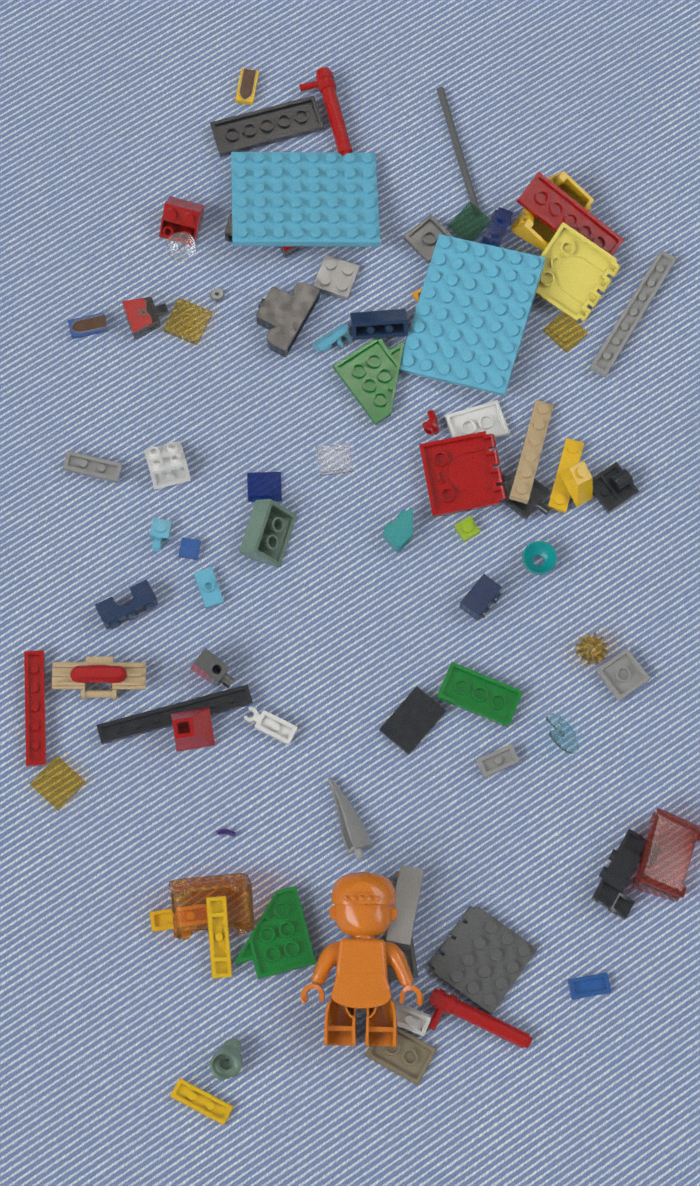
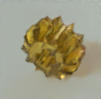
(596, 643)

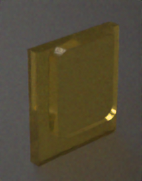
(565, 332)

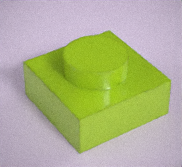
(467, 529)

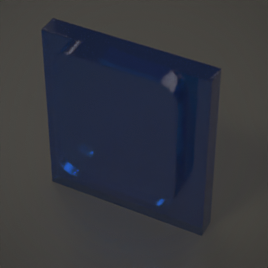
(264, 486)

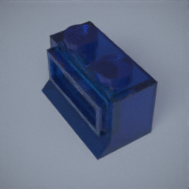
(497, 227)

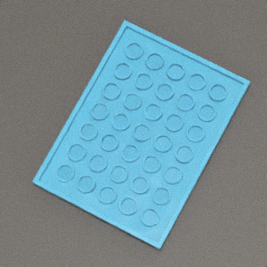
(304, 199)
(472, 314)

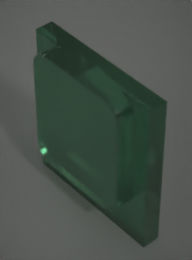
(469, 222)

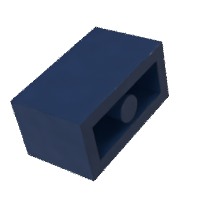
(481, 597)

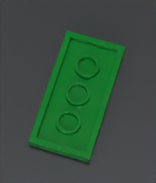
(479, 694)

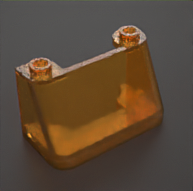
(189, 902)

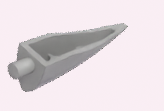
(352, 828)

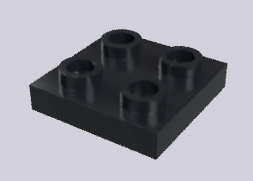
(613, 487)

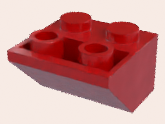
(181, 216)

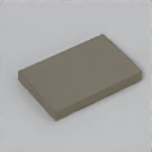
(406, 1060)

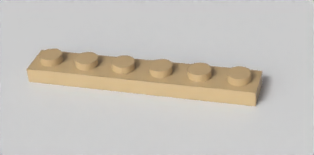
(531, 451)

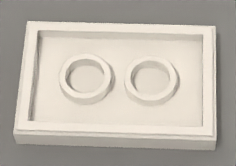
(477, 419)

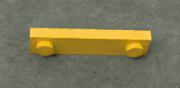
(570, 456)
(218, 937)

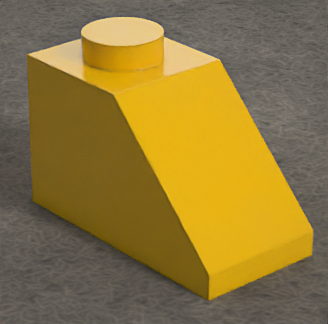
(578, 483)

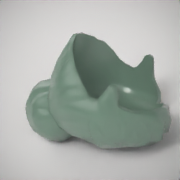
(231, 1051)

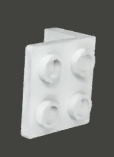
(167, 465)

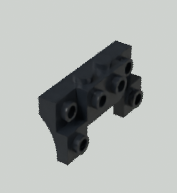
(617, 874)

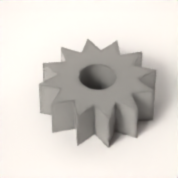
(217, 291)

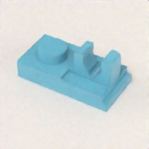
(325, 342)

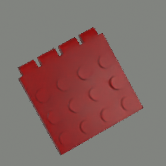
(462, 473)

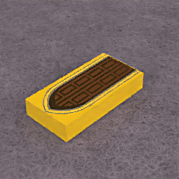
(247, 86)

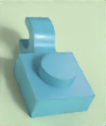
(160, 531)

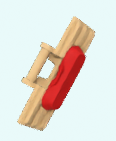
(99, 670)

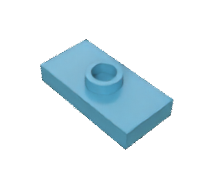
(208, 588)

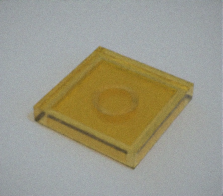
(188, 321)
(57, 783)

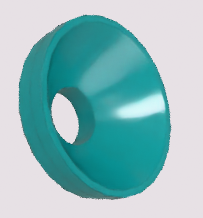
(541, 549)

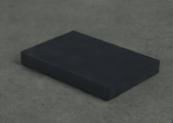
(412, 720)

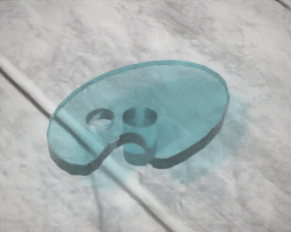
(563, 736)

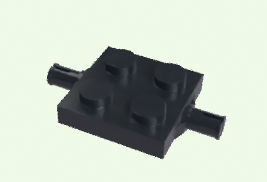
(535, 501)

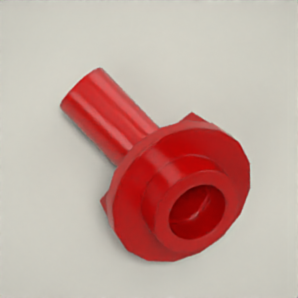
(431, 426)

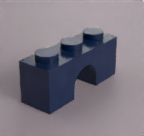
(113, 614)

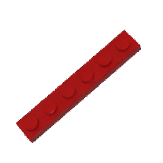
(35, 708)

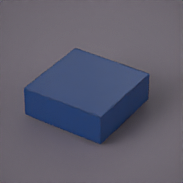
(189, 548)

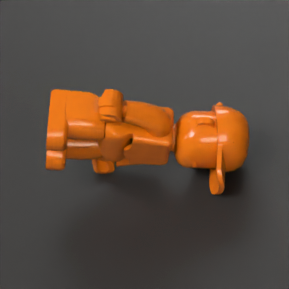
(361, 980)

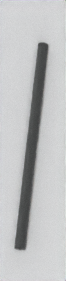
(457, 147)

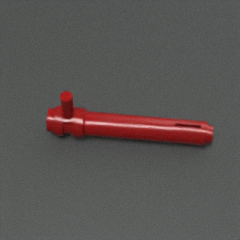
(327, 88)
(452, 1005)

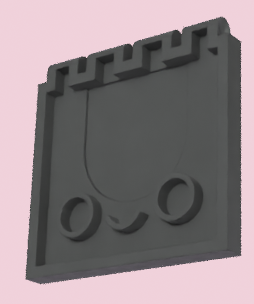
(482, 958)

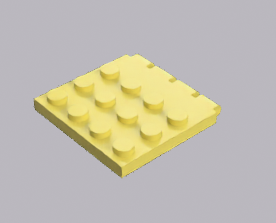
(574, 273)

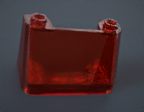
(666, 856)

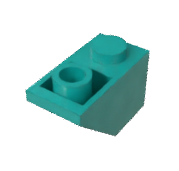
(400, 531)

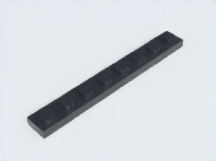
(161, 717)

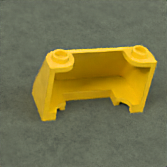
(536, 232)

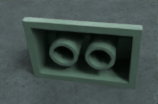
(268, 532)

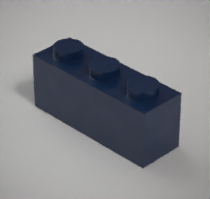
(379, 324)

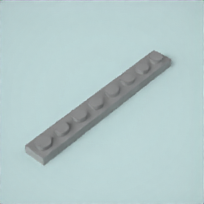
(632, 314)

